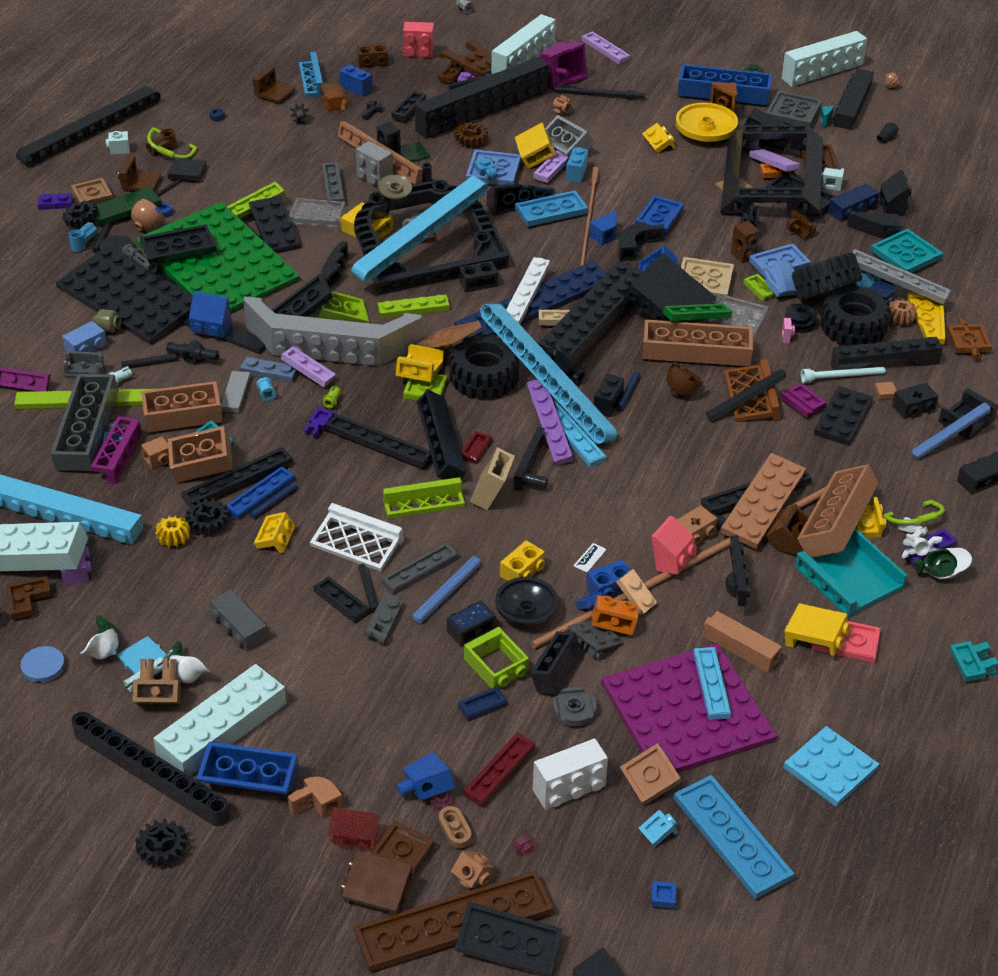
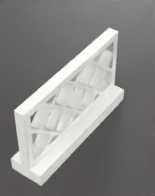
(364, 526)

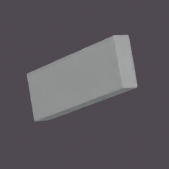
(235, 392)

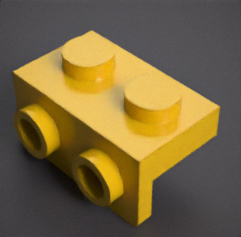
(658, 138)

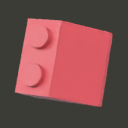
(672, 546)

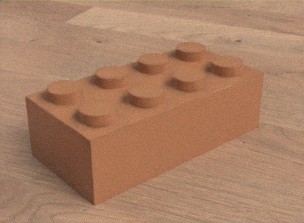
(181, 406)

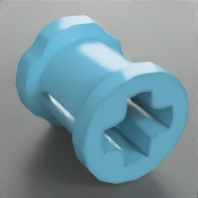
(266, 390)

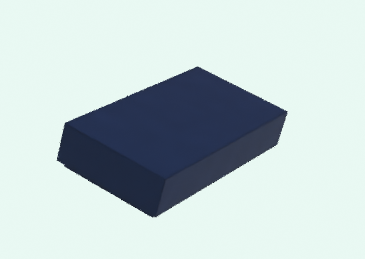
(482, 704)

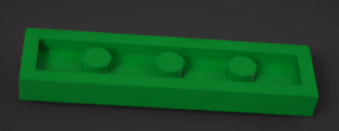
(696, 312)

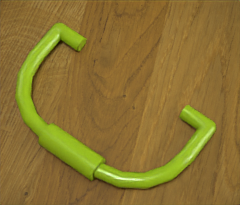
(167, 152)
(920, 519)

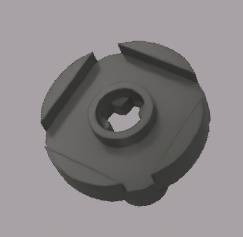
(574, 717)

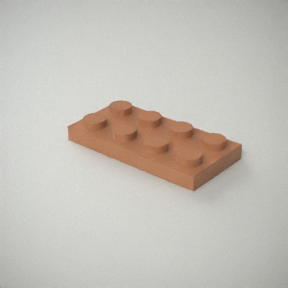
(450, 335)

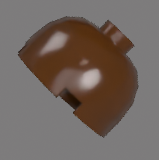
(682, 380)

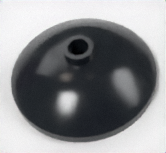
(526, 601)

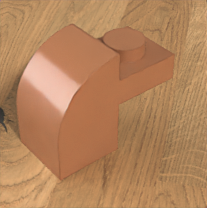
(317, 793)

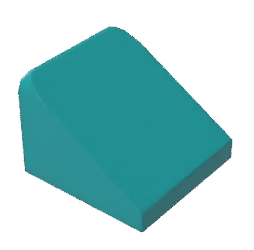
(826, 115)

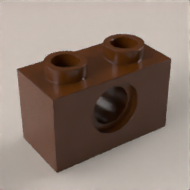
(744, 241)

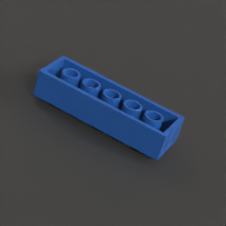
(750, 86)

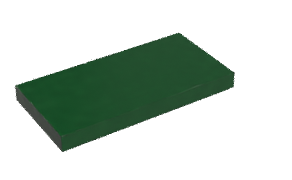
(122, 206)

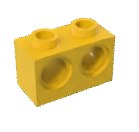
(522, 562)

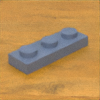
(269, 369)

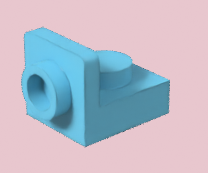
(658, 827)

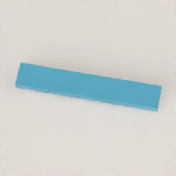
(578, 438)

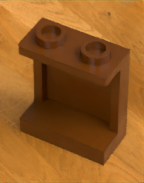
(377, 882)

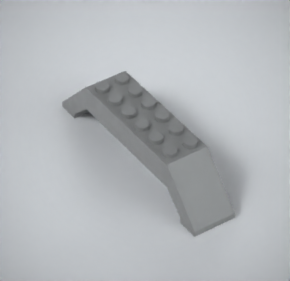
(332, 338)

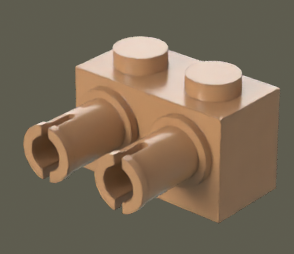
(152, 691)

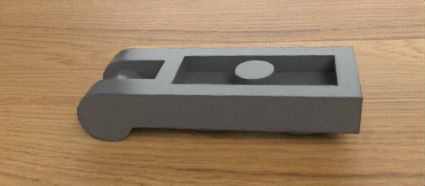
(383, 617)

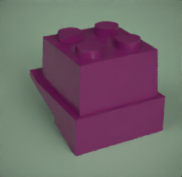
(565, 62)

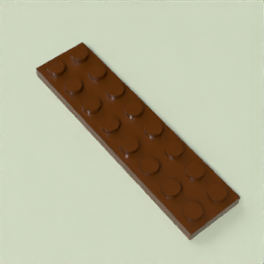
(439, 922)

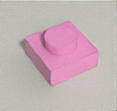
(787, 330)

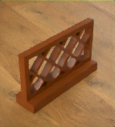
(769, 396)

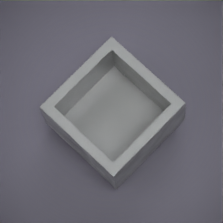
(373, 163)

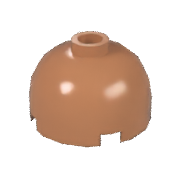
(146, 217)

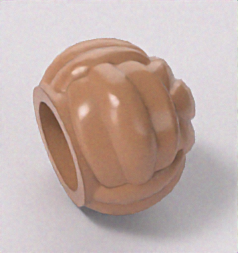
(892, 80)

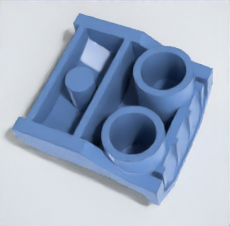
(779, 278)

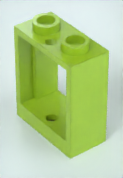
(496, 640)

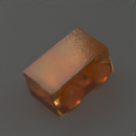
(333, 96)

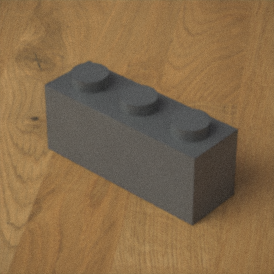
(238, 620)

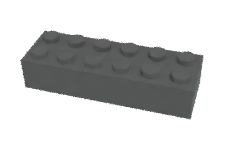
(84, 422)

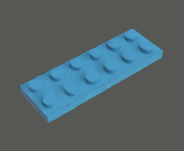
(733, 837)

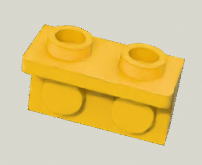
(871, 522)
(275, 532)

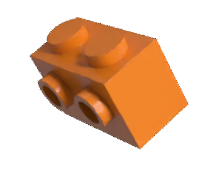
(615, 614)

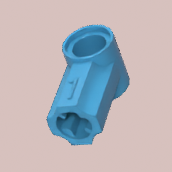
(80, 237)

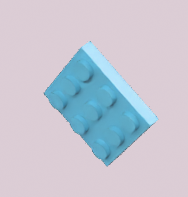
(831, 766)

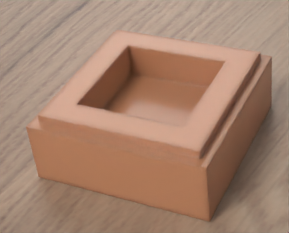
(885, 390)

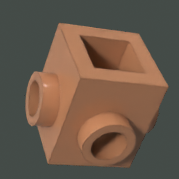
(472, 869)

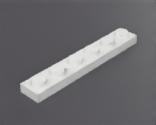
(528, 288)

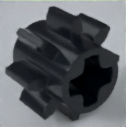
(297, 108)

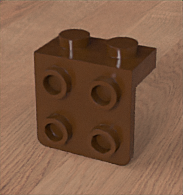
(268, 87)
(137, 179)

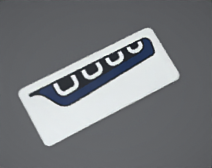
(590, 557)

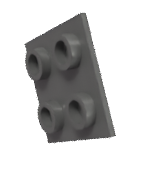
(594, 639)

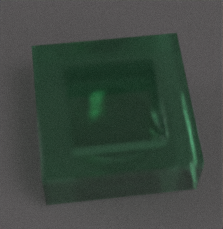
(754, 68)

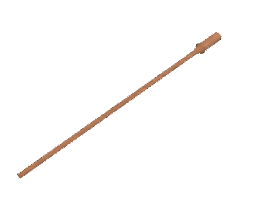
(594, 180)

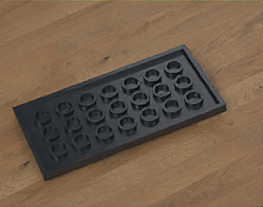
(142, 298)

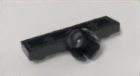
(738, 582)

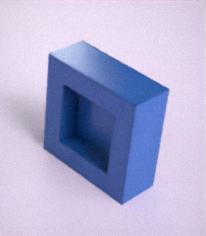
(587, 601)
(663, 894)

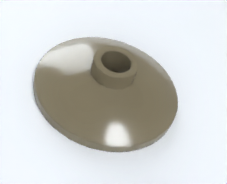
(395, 186)

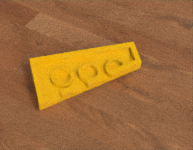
(929, 316)

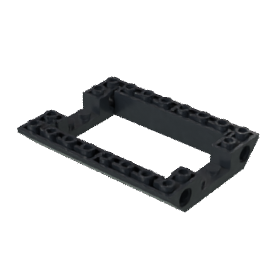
(803, 200)

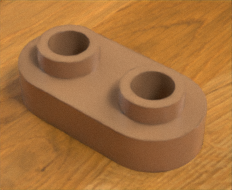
(457, 828)

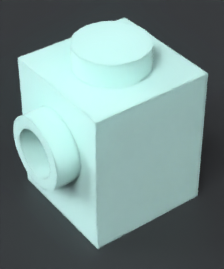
(118, 142)

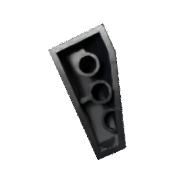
(503, 197)

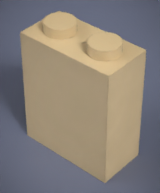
(492, 478)

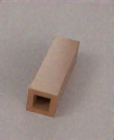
(742, 641)

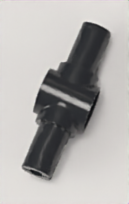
(192, 352)

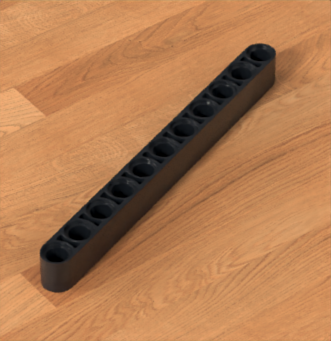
(88, 126)

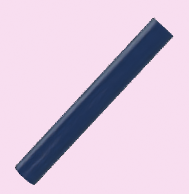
(628, 390)
(273, 500)

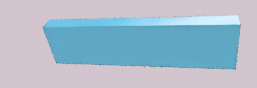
(711, 683)

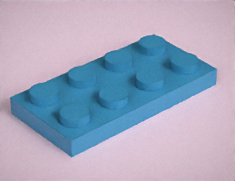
(551, 208)

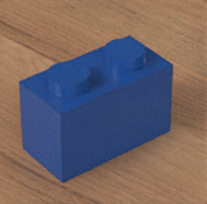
(355, 80)

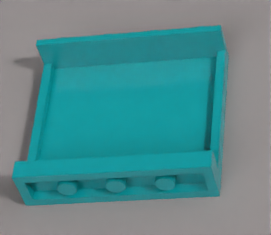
(853, 577)

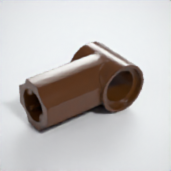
(166, 140)

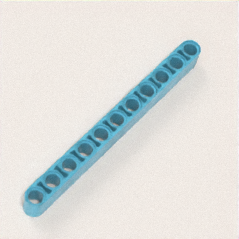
(419, 229)
(548, 373)

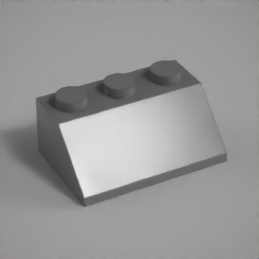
(568, 135)

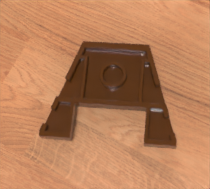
(475, 63)

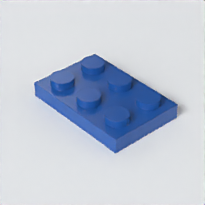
(660, 211)

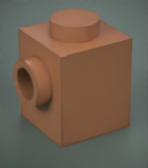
(156, 452)

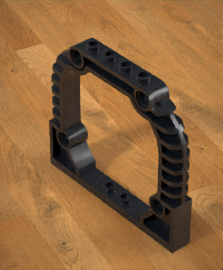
(487, 241)

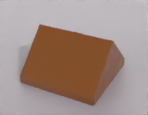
(724, 94)

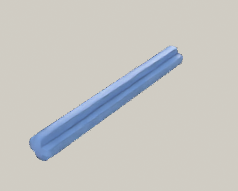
(950, 431)
(446, 589)

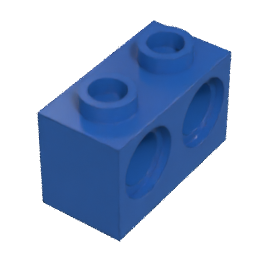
(605, 577)

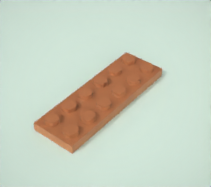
(763, 500)

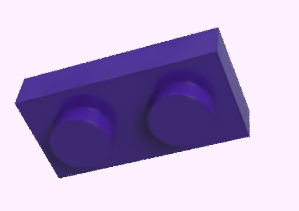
(55, 201)

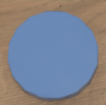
(42, 664)

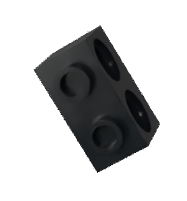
(389, 136)
(478, 276)

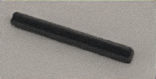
(746, 395)

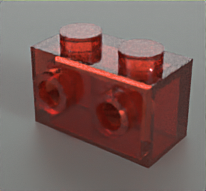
(353, 828)

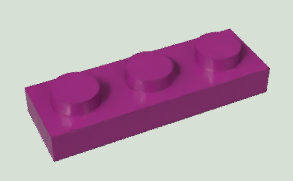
(24, 379)

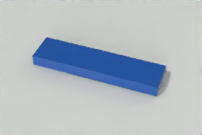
(260, 493)

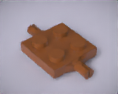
(969, 338)

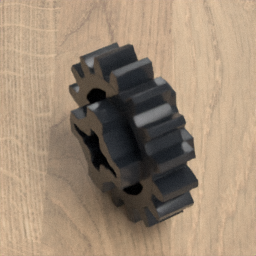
(80, 213)
(207, 516)
(161, 842)

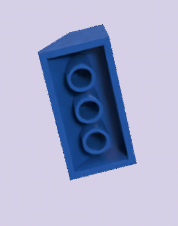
(249, 768)

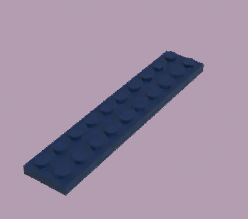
(550, 294)

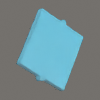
(143, 649)

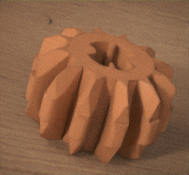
(902, 312)

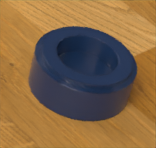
(217, 114)

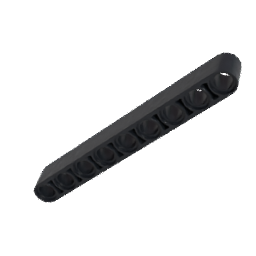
(151, 769)

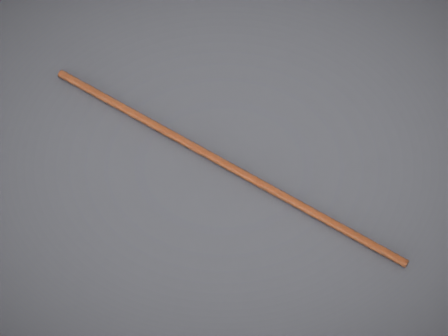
(664, 576)

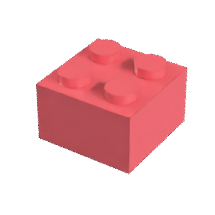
(418, 39)

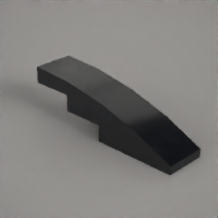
(335, 263)

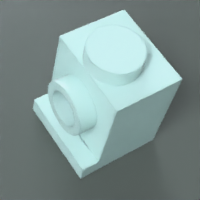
(832, 178)

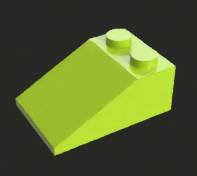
(343, 308)

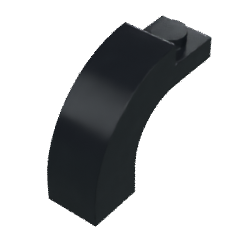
(636, 235)

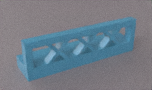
(315, 77)

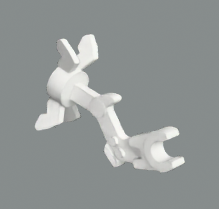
(919, 545)

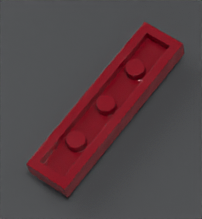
(499, 769)

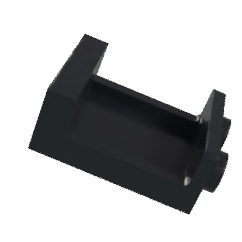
(969, 401)

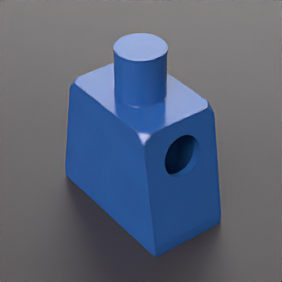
(426, 778)

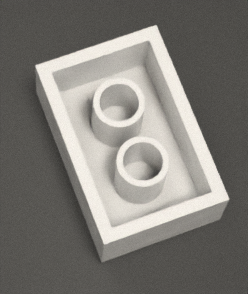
(570, 774)

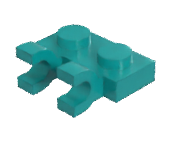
(968, 660)

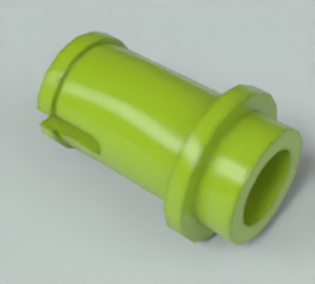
(330, 399)

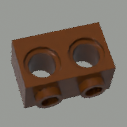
(372, 55)

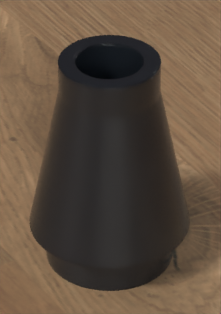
(888, 131)

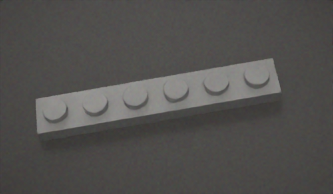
(901, 277)

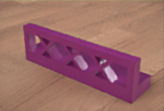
(123, 448)

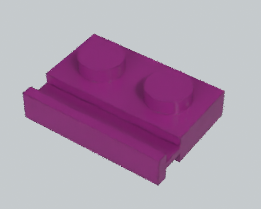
(803, 400)

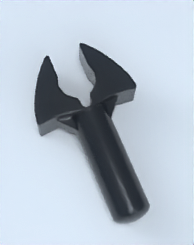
(372, 107)

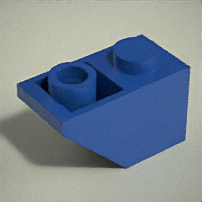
(604, 228)

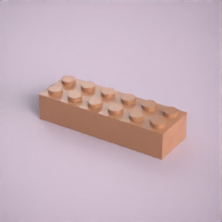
(697, 343)
(838, 511)

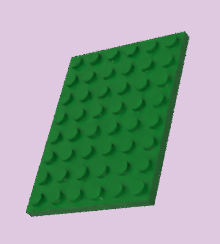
(238, 267)

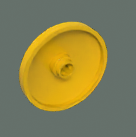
(706, 122)

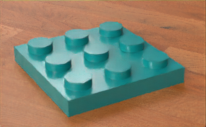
(906, 251)

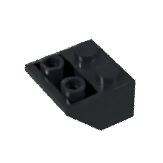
(894, 194)

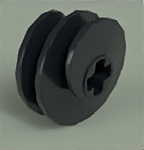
(753, 217)
(802, 317)

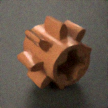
(561, 105)

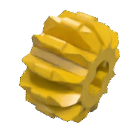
(172, 531)

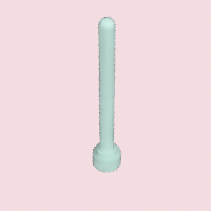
(809, 375)

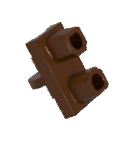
(799, 224)

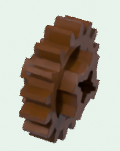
(471, 134)

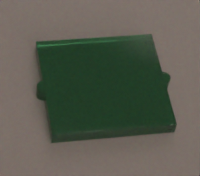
(414, 152)

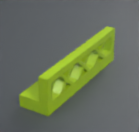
(422, 495)

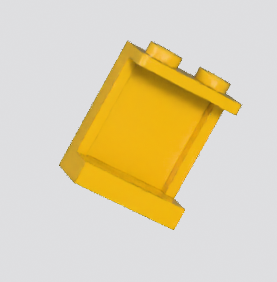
(421, 363)
(817, 627)

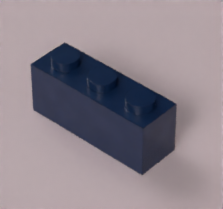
(857, 200)

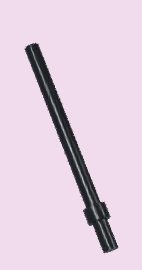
(630, 94)

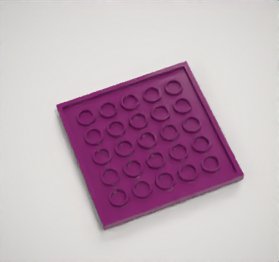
(667, 707)

